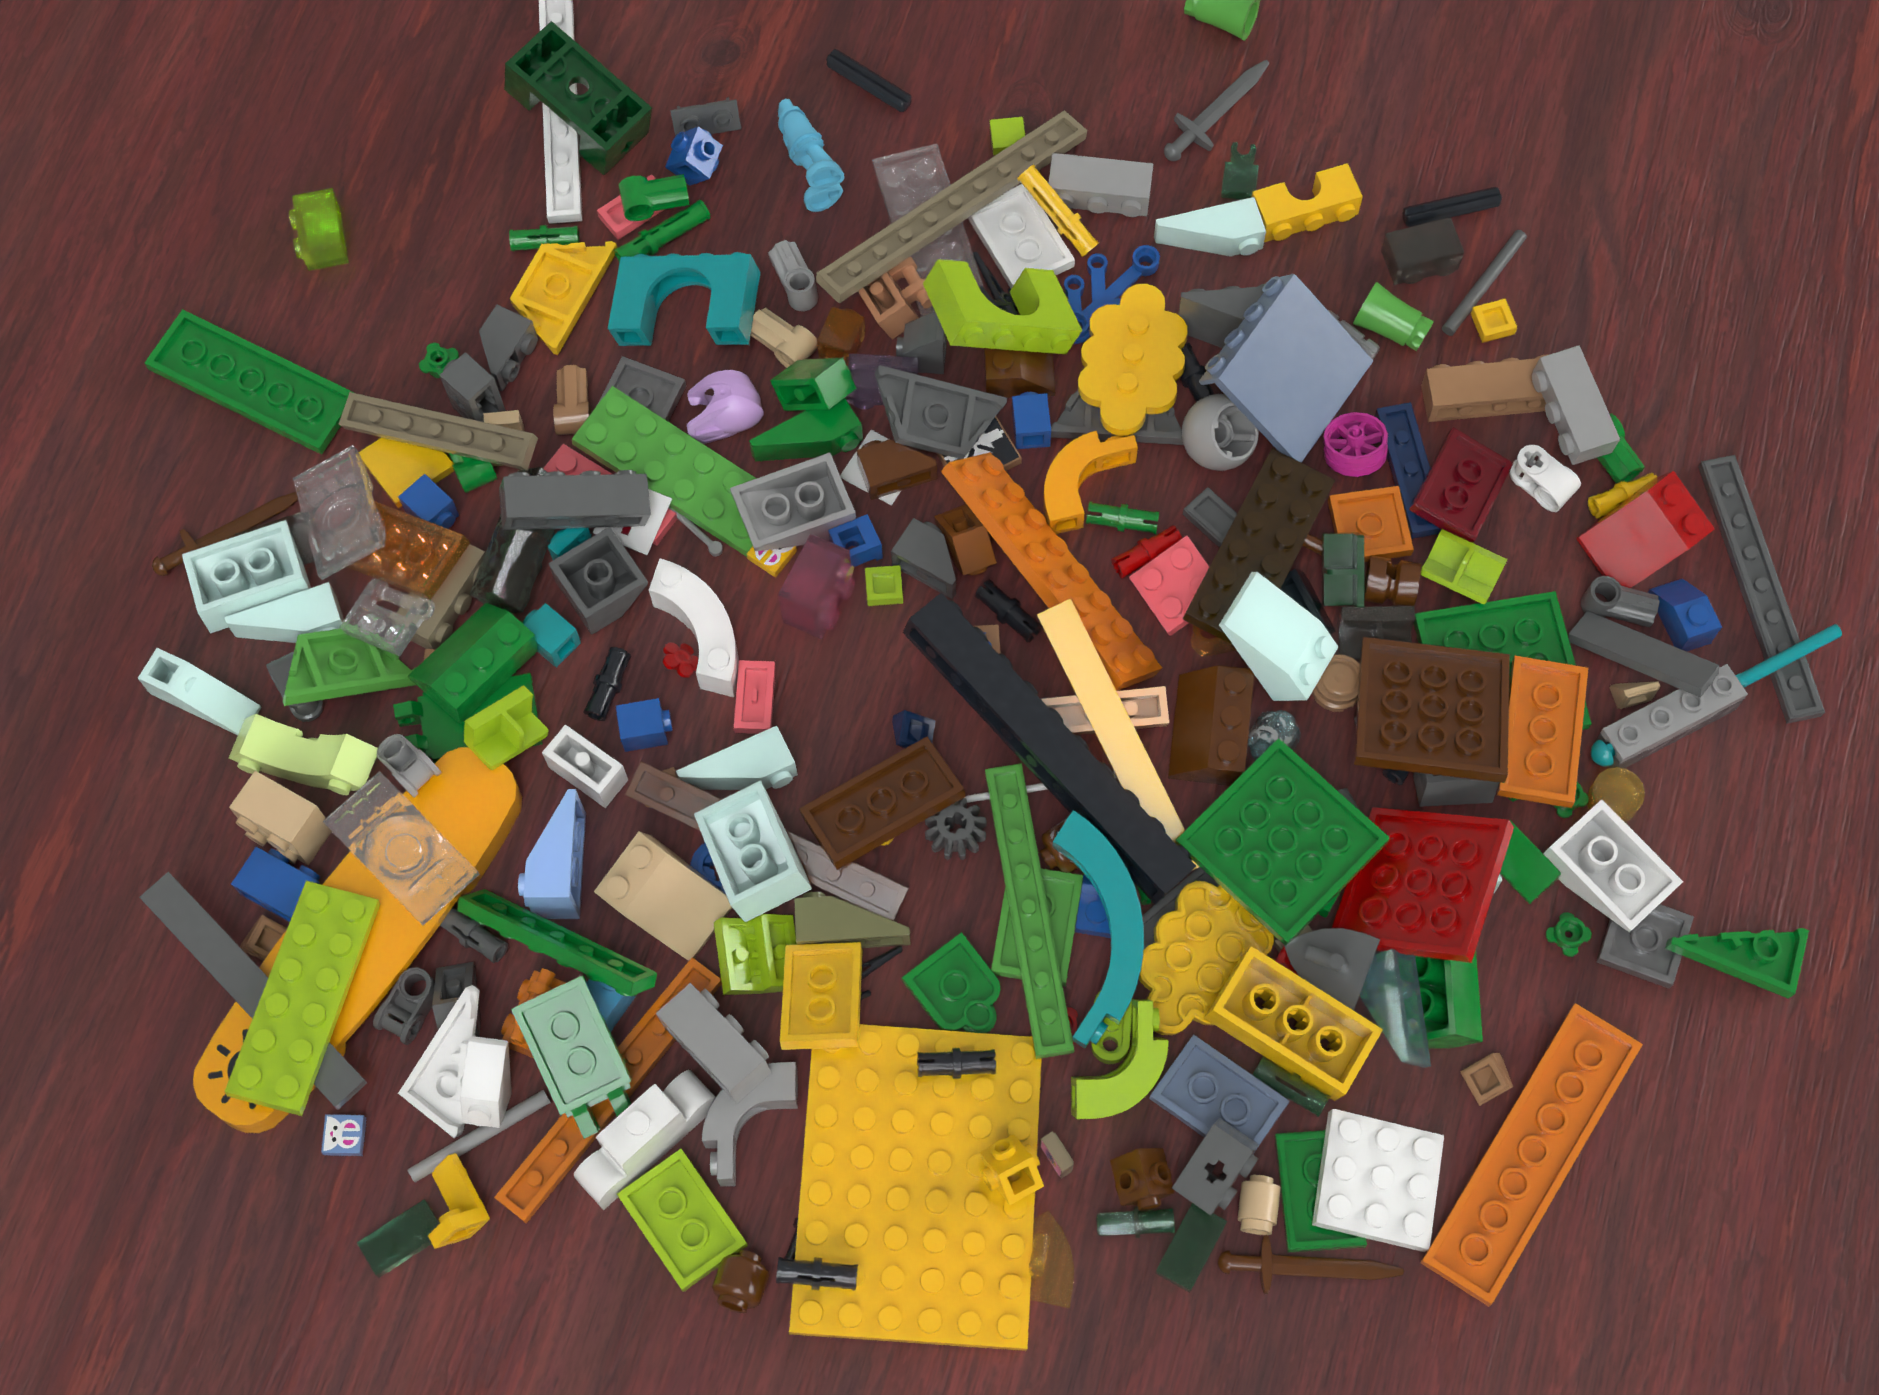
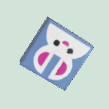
(343, 1135)

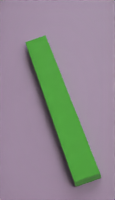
(1029, 912)

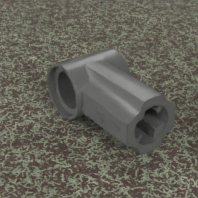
(1622, 603)

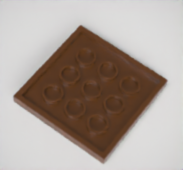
(1433, 710)

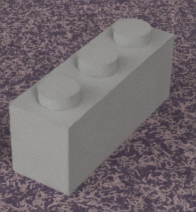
(1102, 184)
(1575, 405)
(715, 1042)

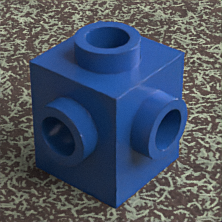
(694, 155)

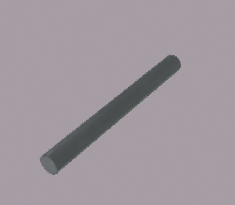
(1484, 282)

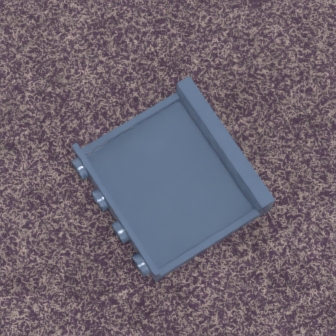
(1288, 366)

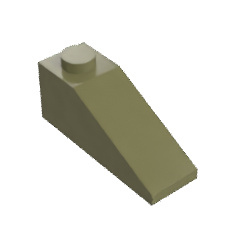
(832, 920)

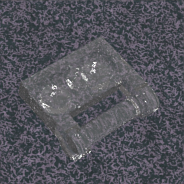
(382, 626)

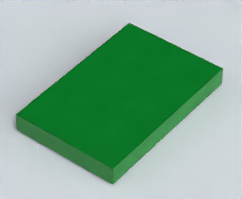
(1298, 1171)

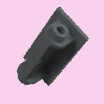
(712, 117)

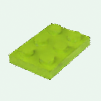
(682, 1219)

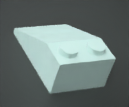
(1278, 639)
(752, 852)

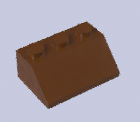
(1211, 725)

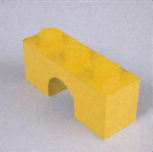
(1335, 200)

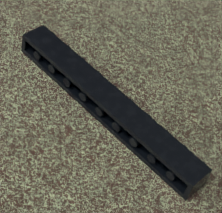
(1047, 745)

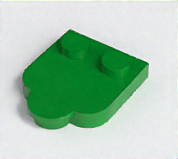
(956, 988)

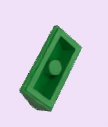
(1527, 867)

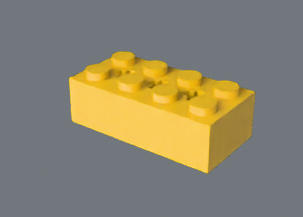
(1316, 1017)

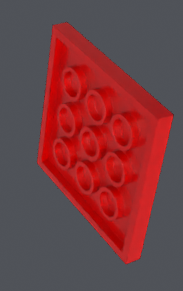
(1427, 883)

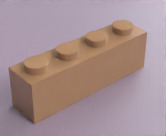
(1481, 390)

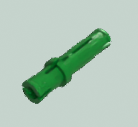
(651, 240)

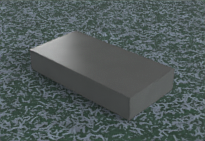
(1210, 515)

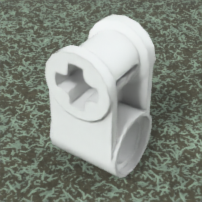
(1546, 479)

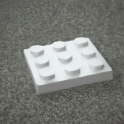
(1378, 1180)

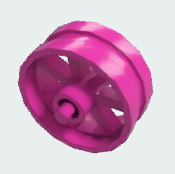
(1357, 453)

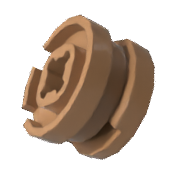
(1338, 684)

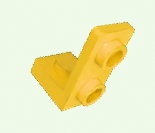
(466, 1209)

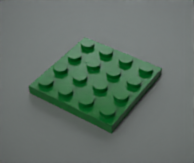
(1513, 626)
(1282, 841)

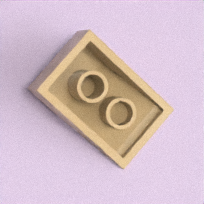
(664, 895)

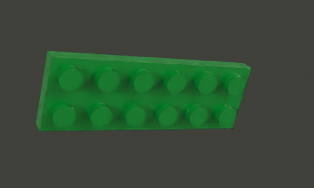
(250, 381)

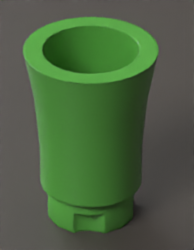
(1229, 15)
(1392, 318)

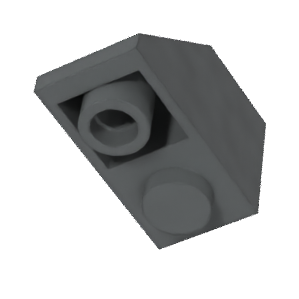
(506, 342)

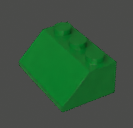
(475, 661)
(1450, 1001)

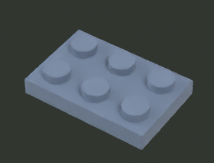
(1210, 1086)

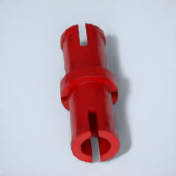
(1145, 551)

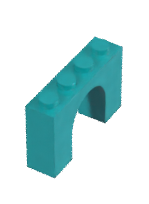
(648, 280)

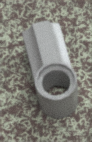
(794, 275)

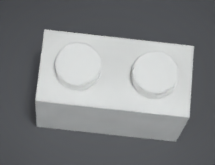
(585, 766)

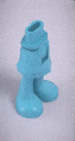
(806, 150)

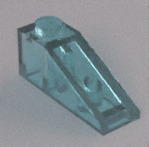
(1396, 1005)

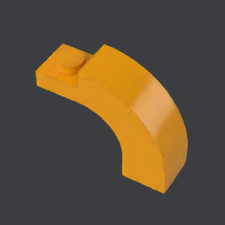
(1072, 467)

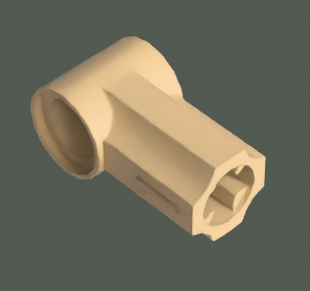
(784, 340)

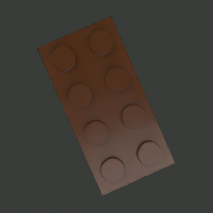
(882, 802)

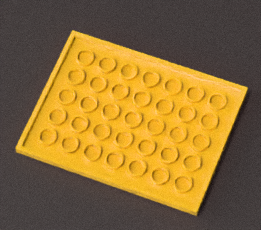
(903, 1195)

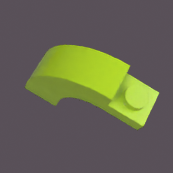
(1129, 1083)

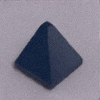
(911, 728)

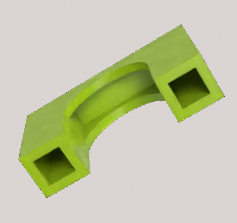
(971, 320)

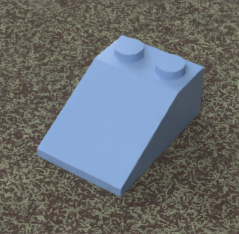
(556, 863)

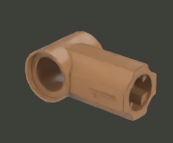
(572, 400)

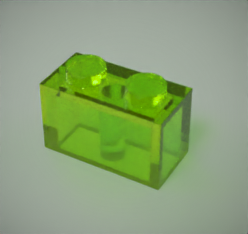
(319, 229)

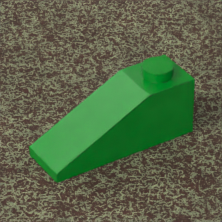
(810, 435)

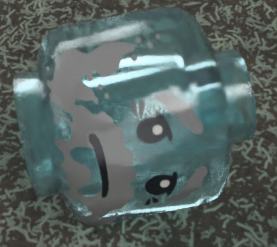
(1270, 727)

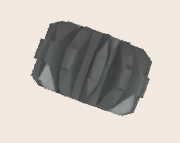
(964, 838)

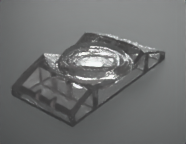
(339, 512)
(401, 848)

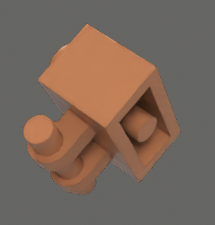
(892, 305)

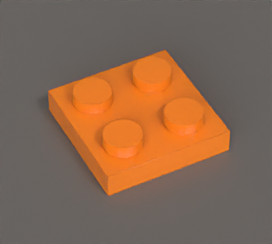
(1377, 516)

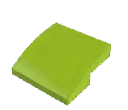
(753, 952)

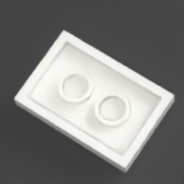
(1020, 235)

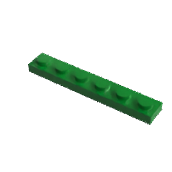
(557, 942)

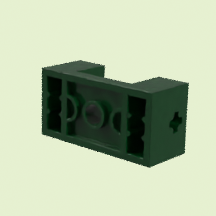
(606, 116)

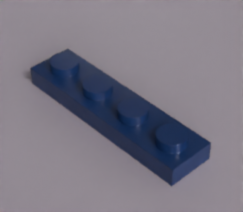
(1407, 461)

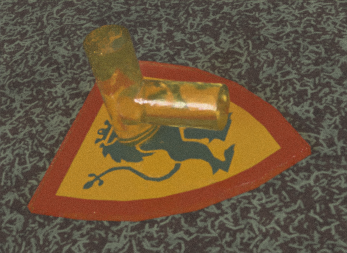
(1050, 1263)

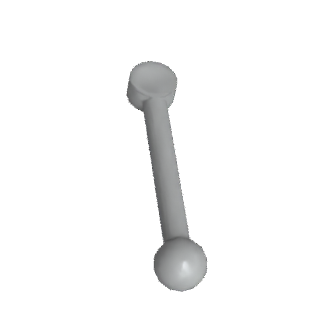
(715, 547)

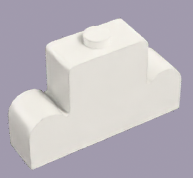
(643, 1136)

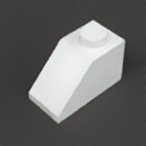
(485, 1082)

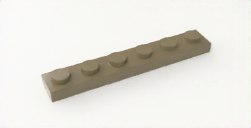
(438, 431)

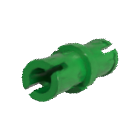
(533, 238)
(1122, 517)

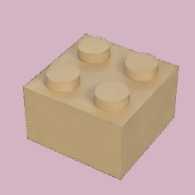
(280, 818)

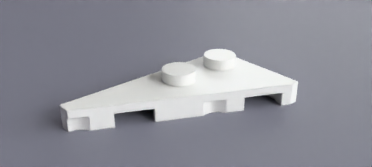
(438, 1075)

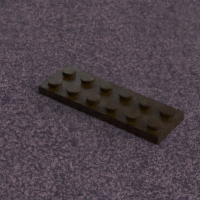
(1262, 536)

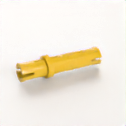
(1057, 210)

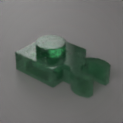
(1240, 174)

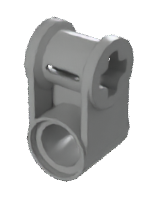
(406, 763)

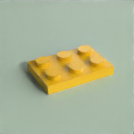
(821, 996)

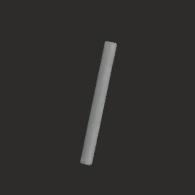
(479, 1135)

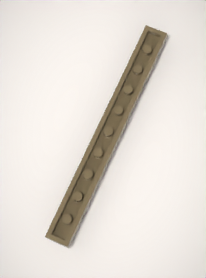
(948, 207)

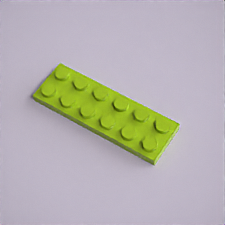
(302, 998)

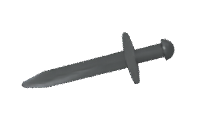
(1195, 130)

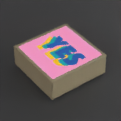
(1057, 1154)

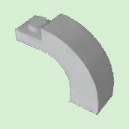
(727, 1118)

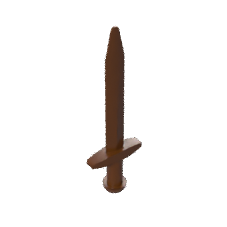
(227, 531)
(1303, 1266)

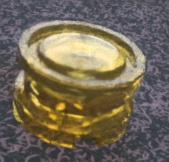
(1619, 790)

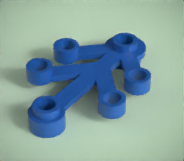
(1111, 295)

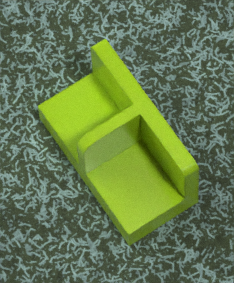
(1463, 566)
(504, 729)

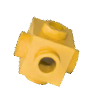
(1011, 1169)

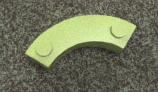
(280, 750)

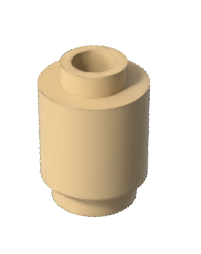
(1258, 1205)

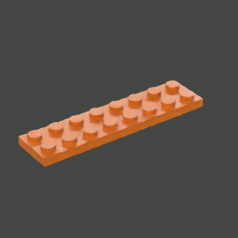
(1049, 564)
(1531, 1155)

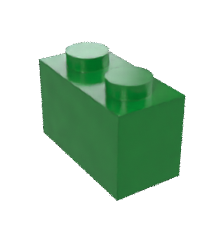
(813, 384)

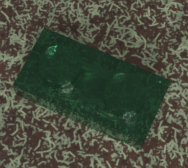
(399, 1238)
(1191, 1247)

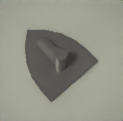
(1334, 961)

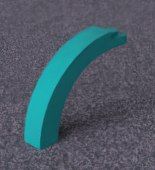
(1111, 880)

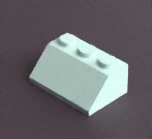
(244, 573)

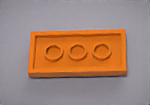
(1544, 731)

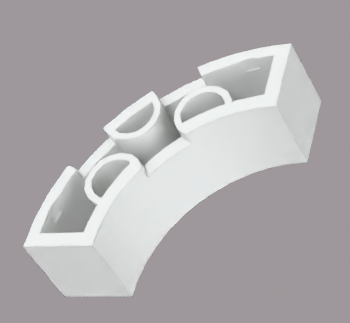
(699, 608)

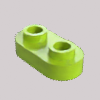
(1119, 1034)

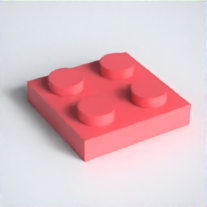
(1171, 583)

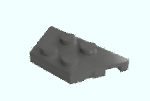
(935, 412)
(1083, 418)

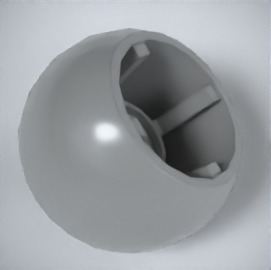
(1218, 424)

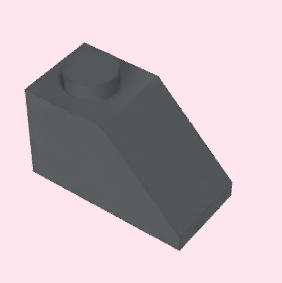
(924, 340)
(925, 557)
(449, 986)

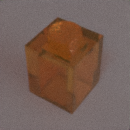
(841, 334)

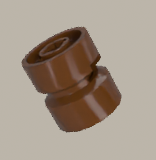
(1391, 581)

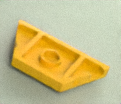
(560, 287)

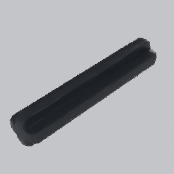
(869, 80)
(1452, 206)

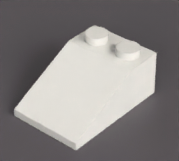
(1612, 867)

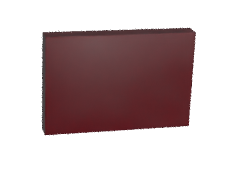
(1461, 486)

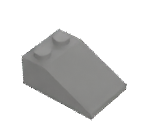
(793, 503)

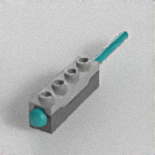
(1685, 713)

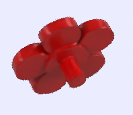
(680, 659)

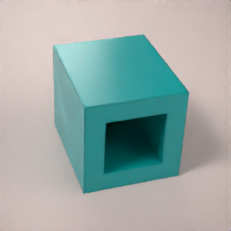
(553, 634)

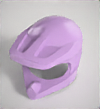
(729, 411)

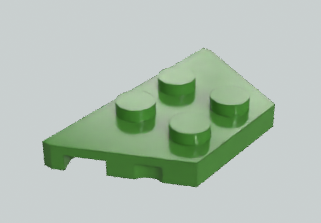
(339, 666)

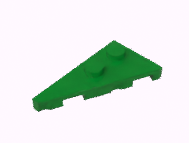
(1761, 958)

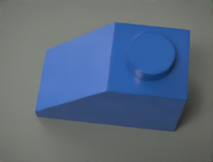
(1686, 615)

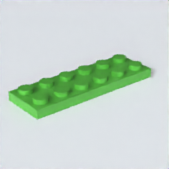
(676, 465)

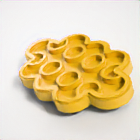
(1132, 359)
(1197, 953)

